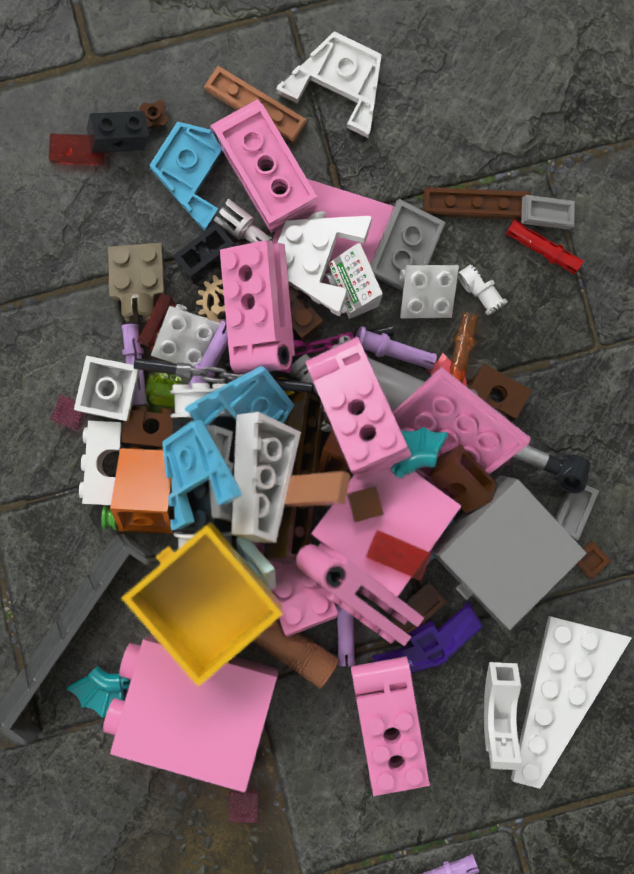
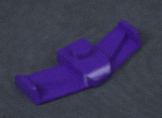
(434, 646)

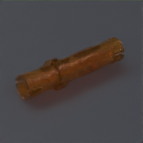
(463, 345)

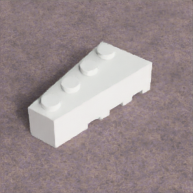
(262, 470)

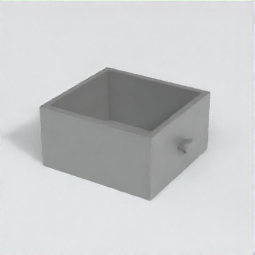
(507, 552)

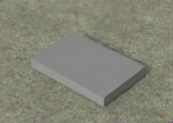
(406, 240)

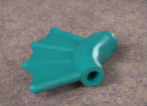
(424, 448)
(99, 690)

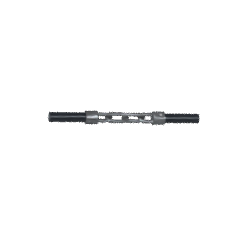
(185, 371)

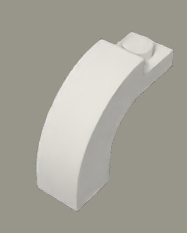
(500, 712)

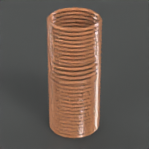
(314, 665)

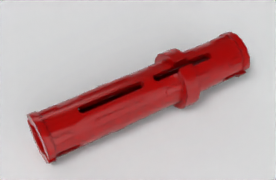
(541, 245)

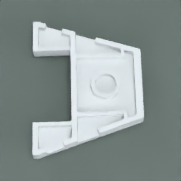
(343, 68)
(309, 250)

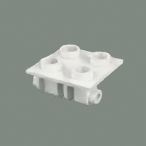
(428, 291)
(184, 336)

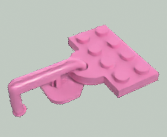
(302, 598)

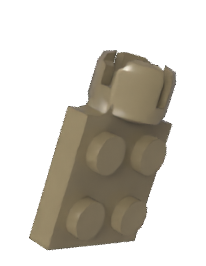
(136, 278)

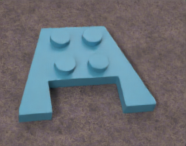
(184, 165)
(247, 394)
(191, 461)

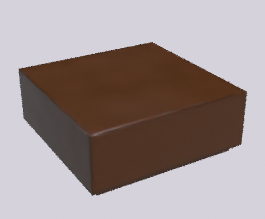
(365, 504)
(593, 561)

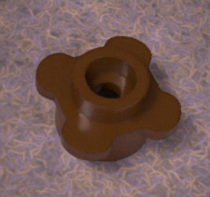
(160, 118)

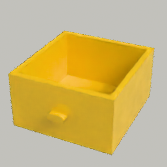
(203, 603)

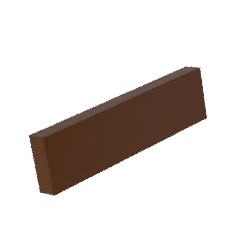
(473, 203)

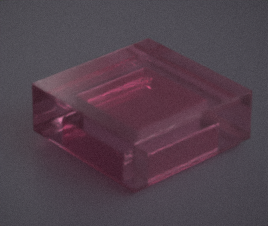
(65, 413)
(243, 806)

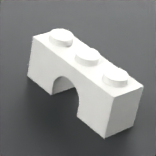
(100, 440)

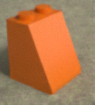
(142, 492)

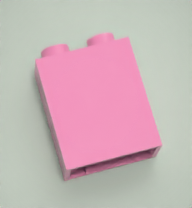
(188, 728)

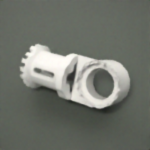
(484, 291)

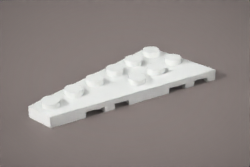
(566, 682)

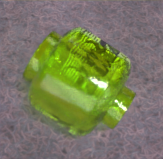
(159, 388)

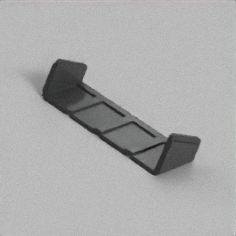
(60, 634)

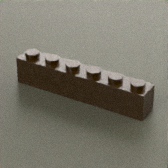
(297, 521)

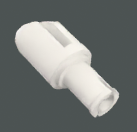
(244, 228)

